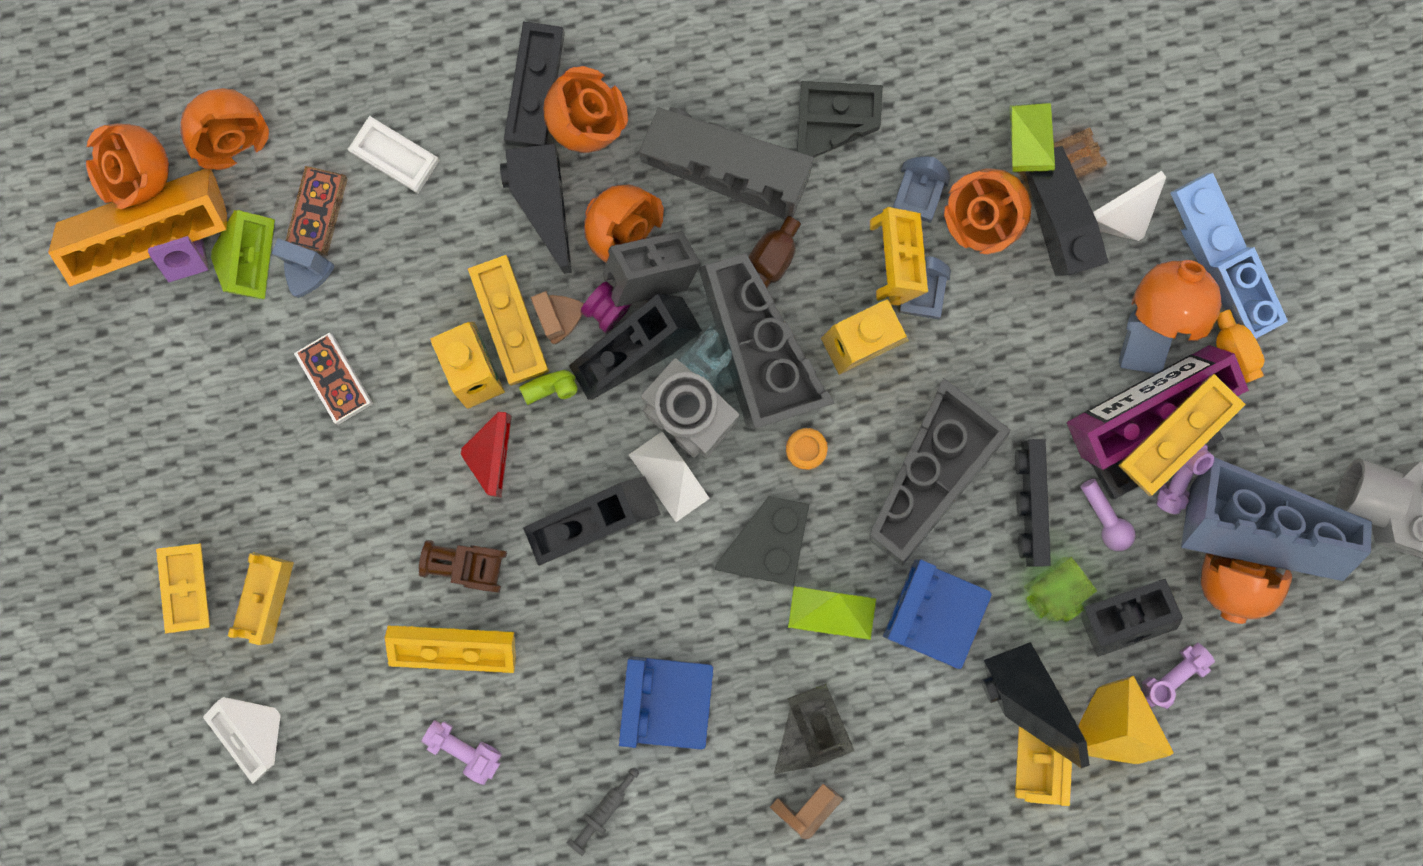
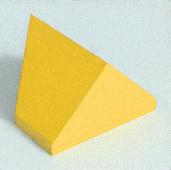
(1122, 725)

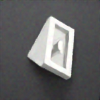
(1132, 211)
(669, 476)
(247, 733)

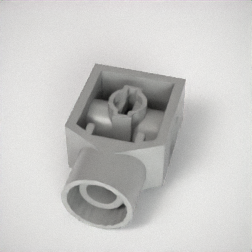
(689, 409)
(1387, 499)

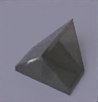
(812, 732)

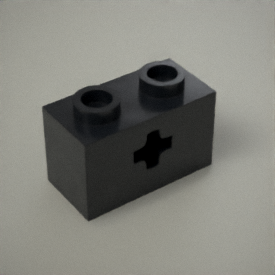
(1131, 617)

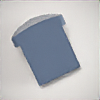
(922, 186)
(303, 267)
(930, 303)
(1143, 347)

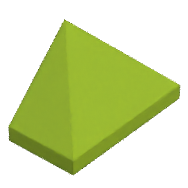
(1031, 137)
(243, 254)
(832, 612)

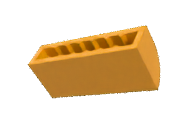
(116, 237)

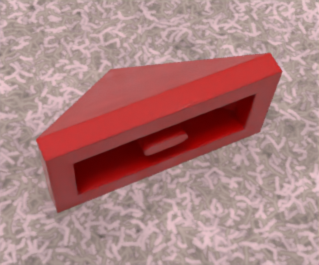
(488, 453)

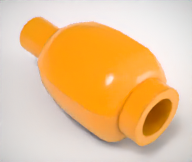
(1241, 342)

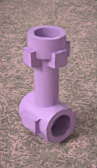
(1173, 495)
(1162, 691)
(480, 762)

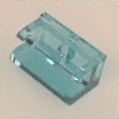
(705, 359)

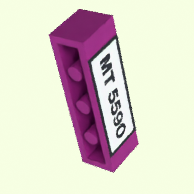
(1125, 420)

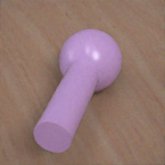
(1117, 532)

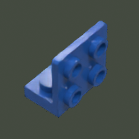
(937, 614)
(666, 703)

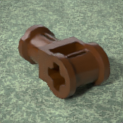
(471, 566)

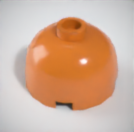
(584, 110)
(215, 127)
(126, 164)
(988, 210)
(621, 217)
(1178, 299)
(1243, 588)

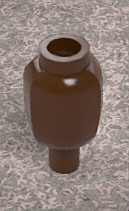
(775, 252)

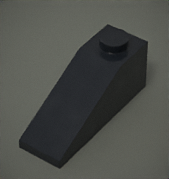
(537, 187)
(1066, 218)
(636, 344)
(592, 520)
(1033, 702)

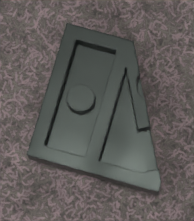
(836, 114)
(769, 543)

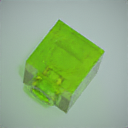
(1059, 591)

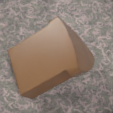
(557, 315)
(812, 814)

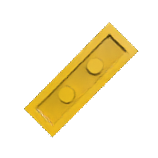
(508, 320)
(1181, 435)
(450, 649)

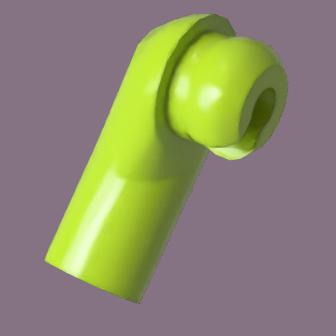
(560, 382)

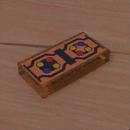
(316, 209)

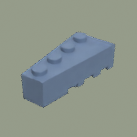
(1272, 525)

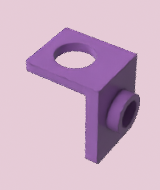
(180, 258)

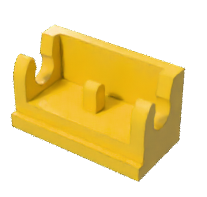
(903, 255)
(183, 588)
(261, 599)
(1041, 772)

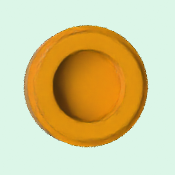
(806, 449)

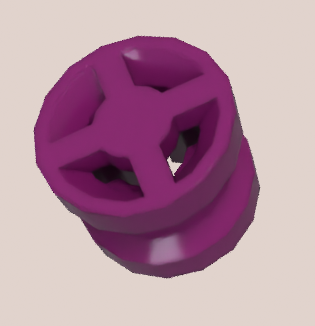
(602, 308)

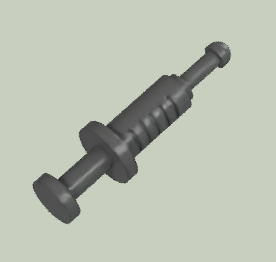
(602, 813)

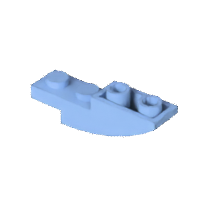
(1223, 253)

